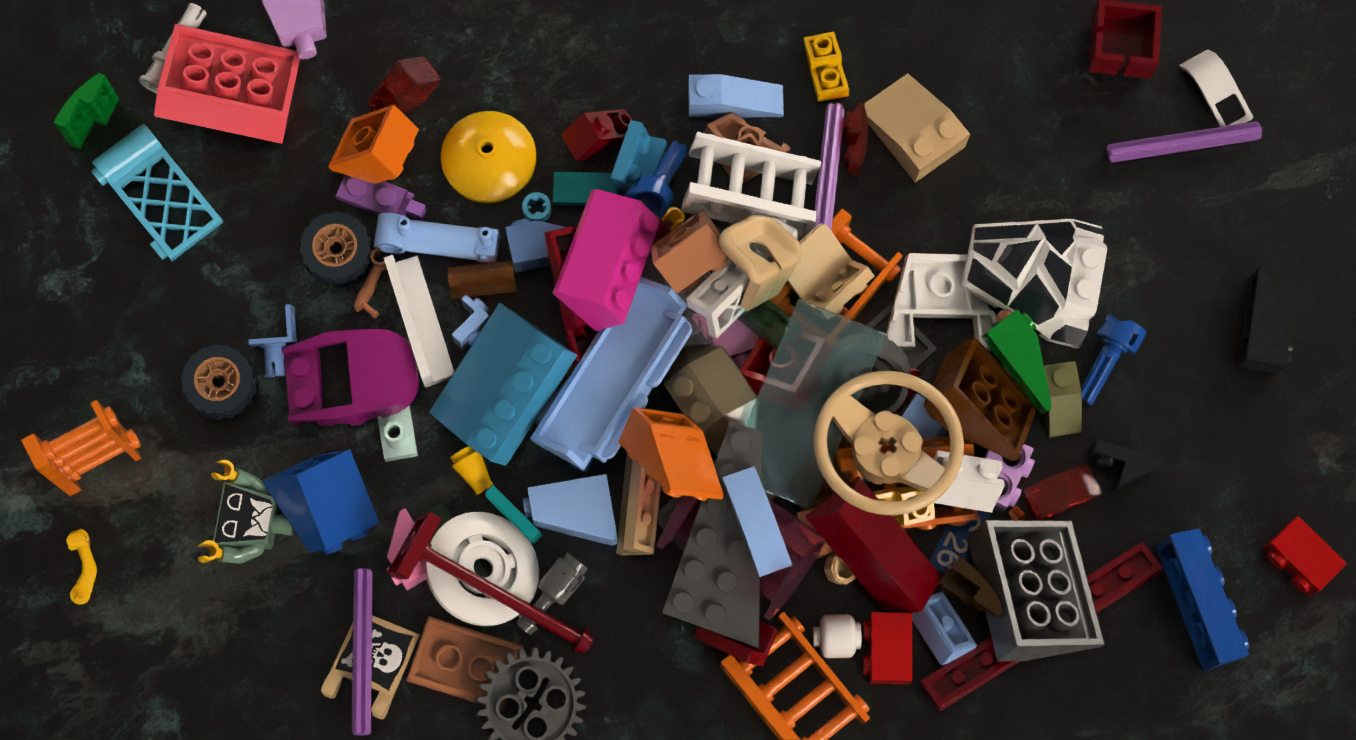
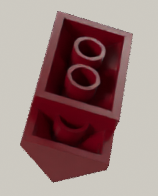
(576, 331)
(877, 552)

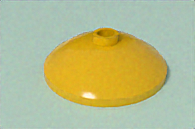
(490, 175)

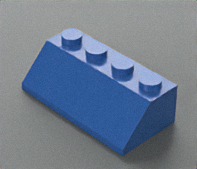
(1202, 599)

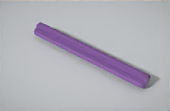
(1184, 142)
(829, 164)
(362, 652)

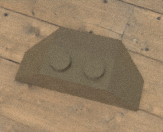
(710, 390)

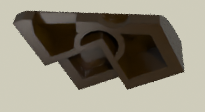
(969, 588)

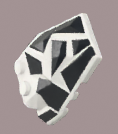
(1042, 271)

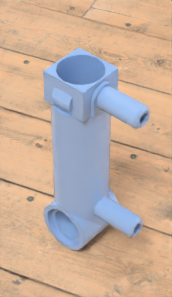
(400, 234)

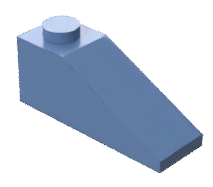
(528, 244)

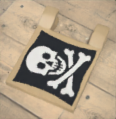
(390, 656)

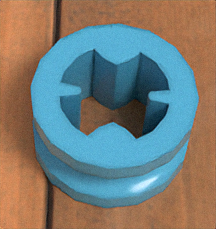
(536, 198)

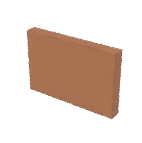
(455, 658)

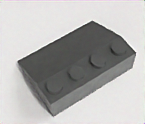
(1040, 586)

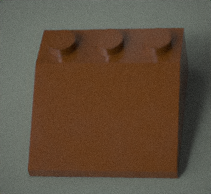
(985, 399)

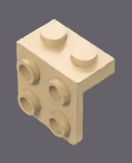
(826, 271)

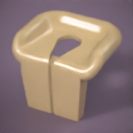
(764, 277)

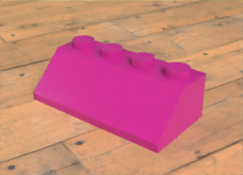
(606, 258)

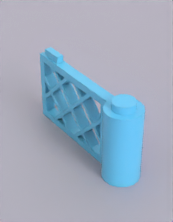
(126, 163)

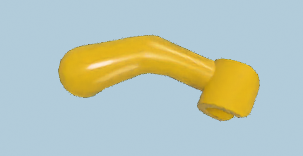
(82, 590)

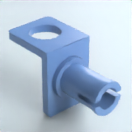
(273, 346)

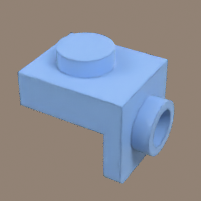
(471, 328)

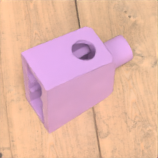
(298, 24)

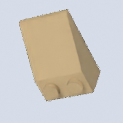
(915, 126)

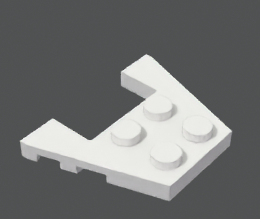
(933, 289)

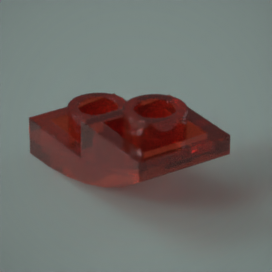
(857, 135)
(1062, 491)

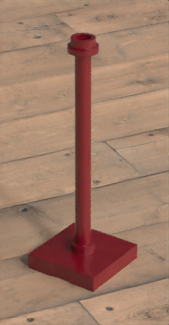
(417, 548)

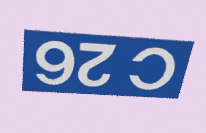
(955, 542)

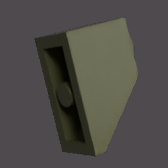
(1066, 400)

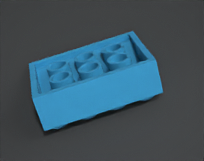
(502, 385)

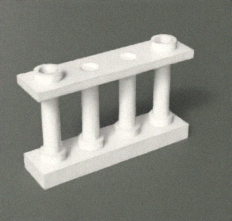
(732, 205)

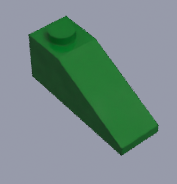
(1020, 353)

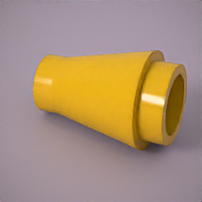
(472, 469)

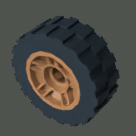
(321, 239)
(219, 363)

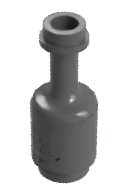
(556, 587)

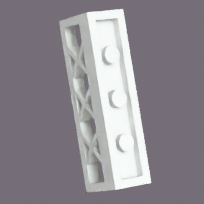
(724, 289)
(420, 320)

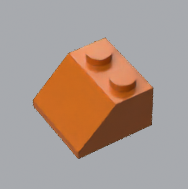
(375, 146)

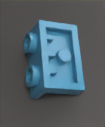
(637, 156)

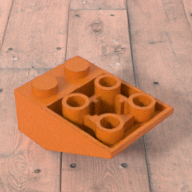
(671, 453)

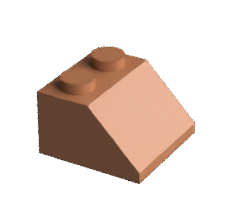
(689, 252)

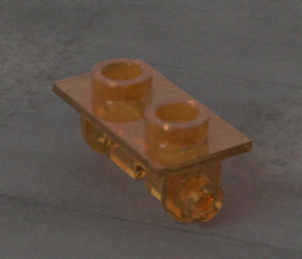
(481, 279)

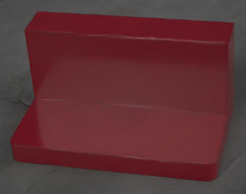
(738, 649)

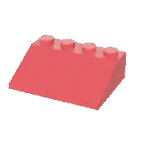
(227, 84)

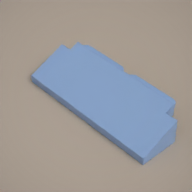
(615, 377)

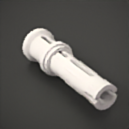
(190, 18)

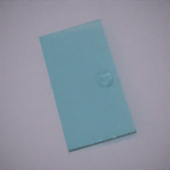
(810, 363)

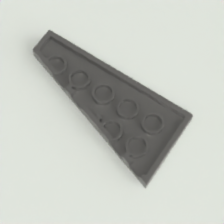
(716, 575)

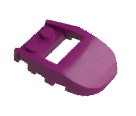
(380, 373)

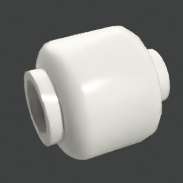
(837, 636)

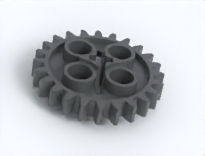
(505, 685)

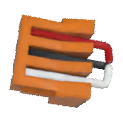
(1016, 514)

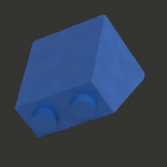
(324, 500)

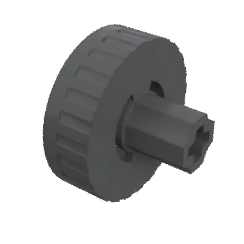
(887, 396)

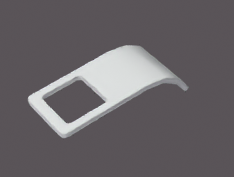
(1215, 83)

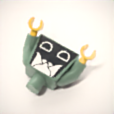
(245, 519)

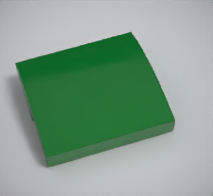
(87, 105)

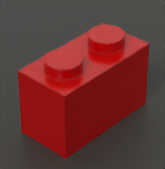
(1303, 556)
(888, 648)

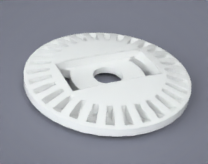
(463, 543)

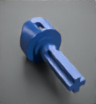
(654, 189)
(1117, 339)

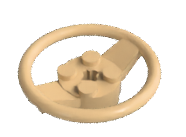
(868, 431)

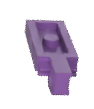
(380, 198)

